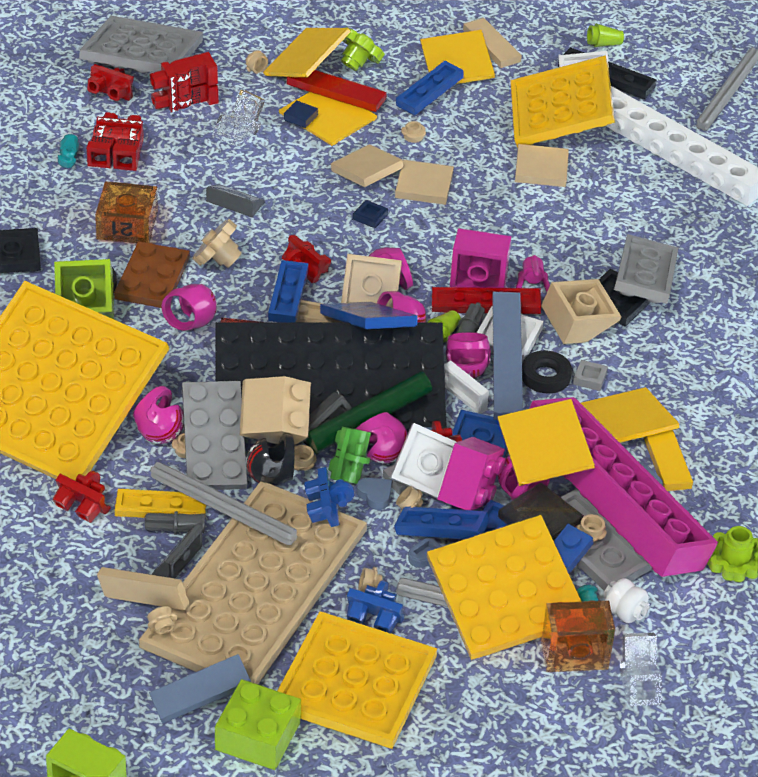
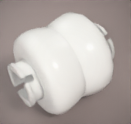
(627, 600)

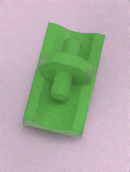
(349, 455)

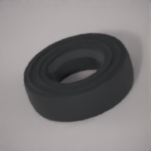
(543, 383)

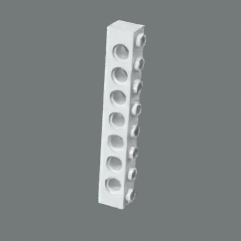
(684, 148)

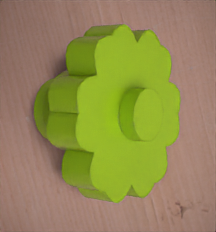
(359, 49)
(735, 554)

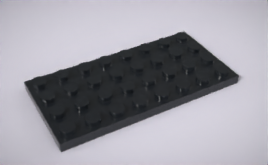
(338, 360)

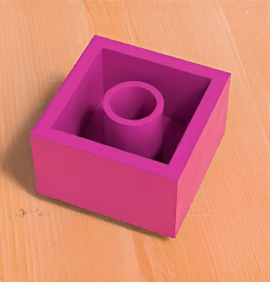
(480, 259)
(472, 474)

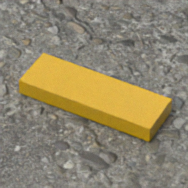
(669, 461)
(140, 502)

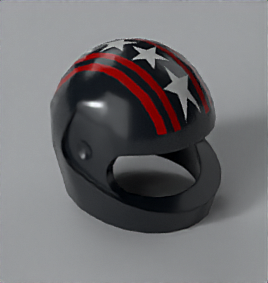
(272, 464)

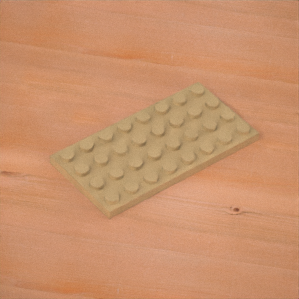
(254, 589)

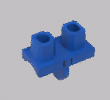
(330, 495)
(375, 602)

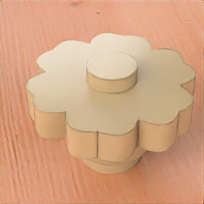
(218, 246)

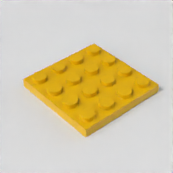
(562, 101)
(502, 584)
(357, 678)

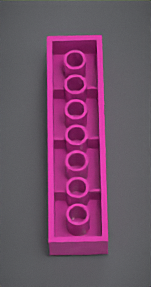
(638, 503)

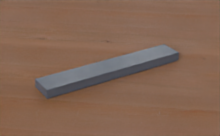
(507, 353)

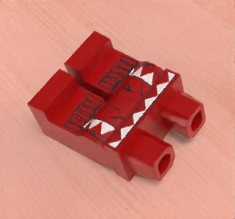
(185, 82)
(116, 140)

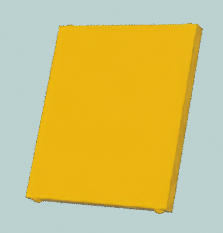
(463, 50)
(306, 52)
(335, 118)
(631, 414)
(545, 442)

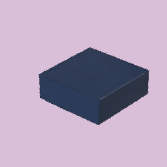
(300, 114)
(370, 214)

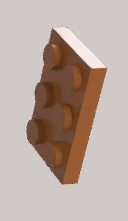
(151, 274)

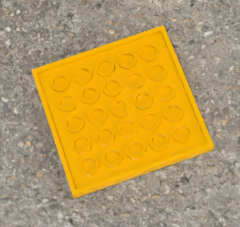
(67, 380)

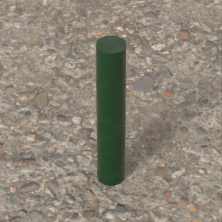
(386, 401)

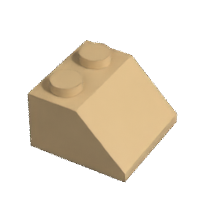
(579, 310)
(275, 408)

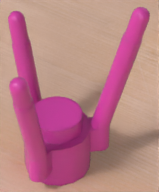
(533, 272)

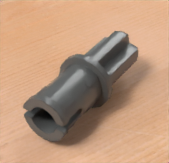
(472, 318)
(173, 522)

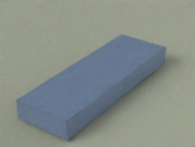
(198, 688)

